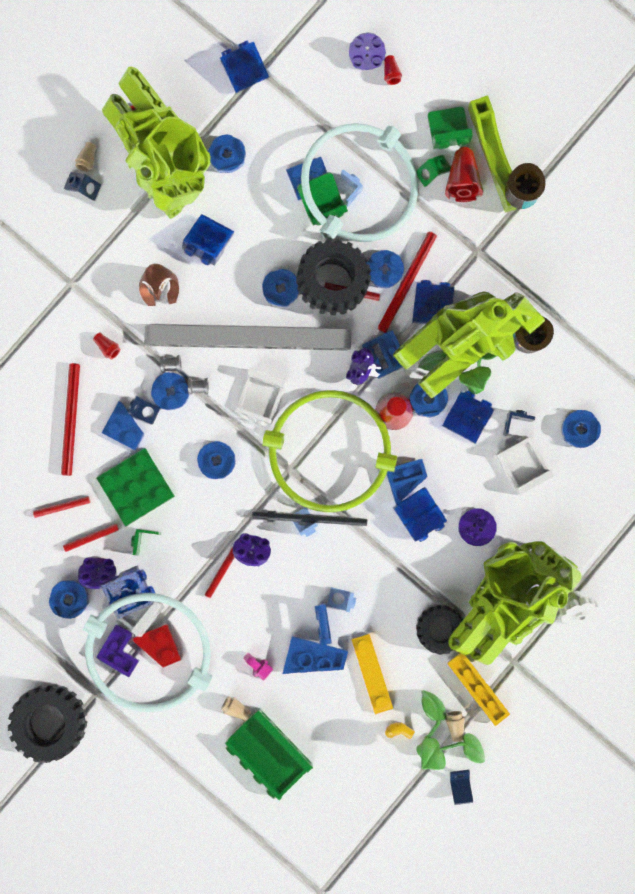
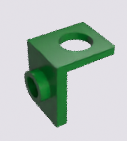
(436, 167)
(136, 540)

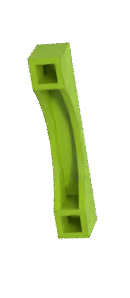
(486, 128)

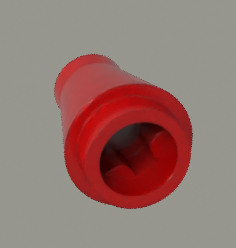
(392, 73)
(107, 346)

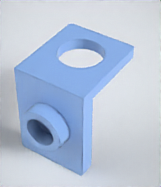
(353, 181)
(307, 529)
(348, 603)

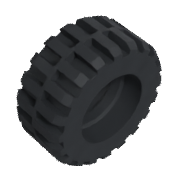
(338, 254)
(22, 726)

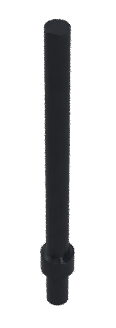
(271, 516)

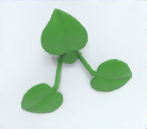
(473, 379)
(430, 749)

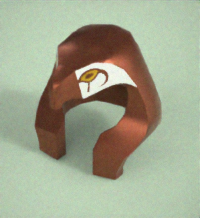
(155, 278)

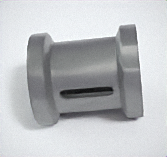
(170, 364)
(198, 386)

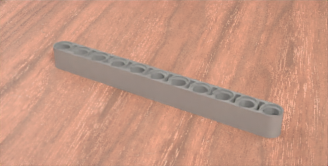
(247, 337)

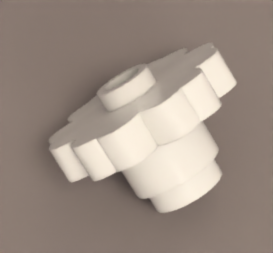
(579, 609)

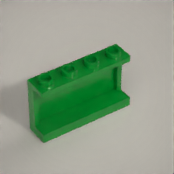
(268, 754)

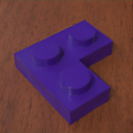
(113, 651)

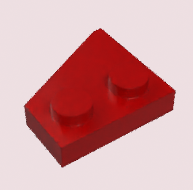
(159, 645)

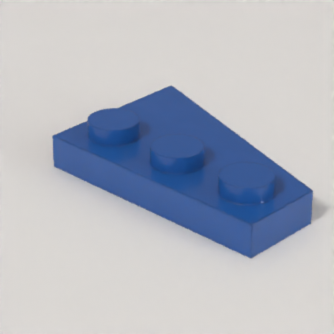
(310, 656)

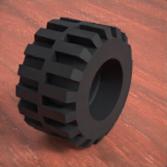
(425, 621)

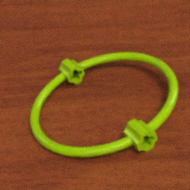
(275, 440)

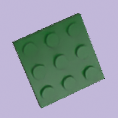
(135, 487)

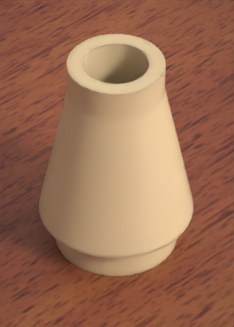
(86, 157)
(235, 708)
(455, 723)

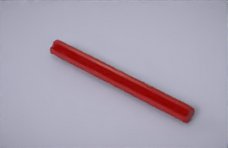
(407, 282)
(70, 419)

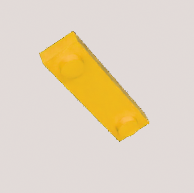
(372, 673)
(478, 688)

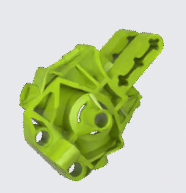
(160, 145)
(466, 334)
(500, 600)

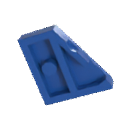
(123, 427)
(406, 479)

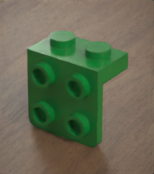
(449, 128)
(326, 197)

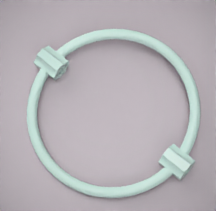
(387, 140)
(198, 678)

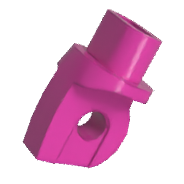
(260, 668)

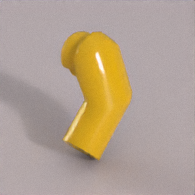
(397, 729)

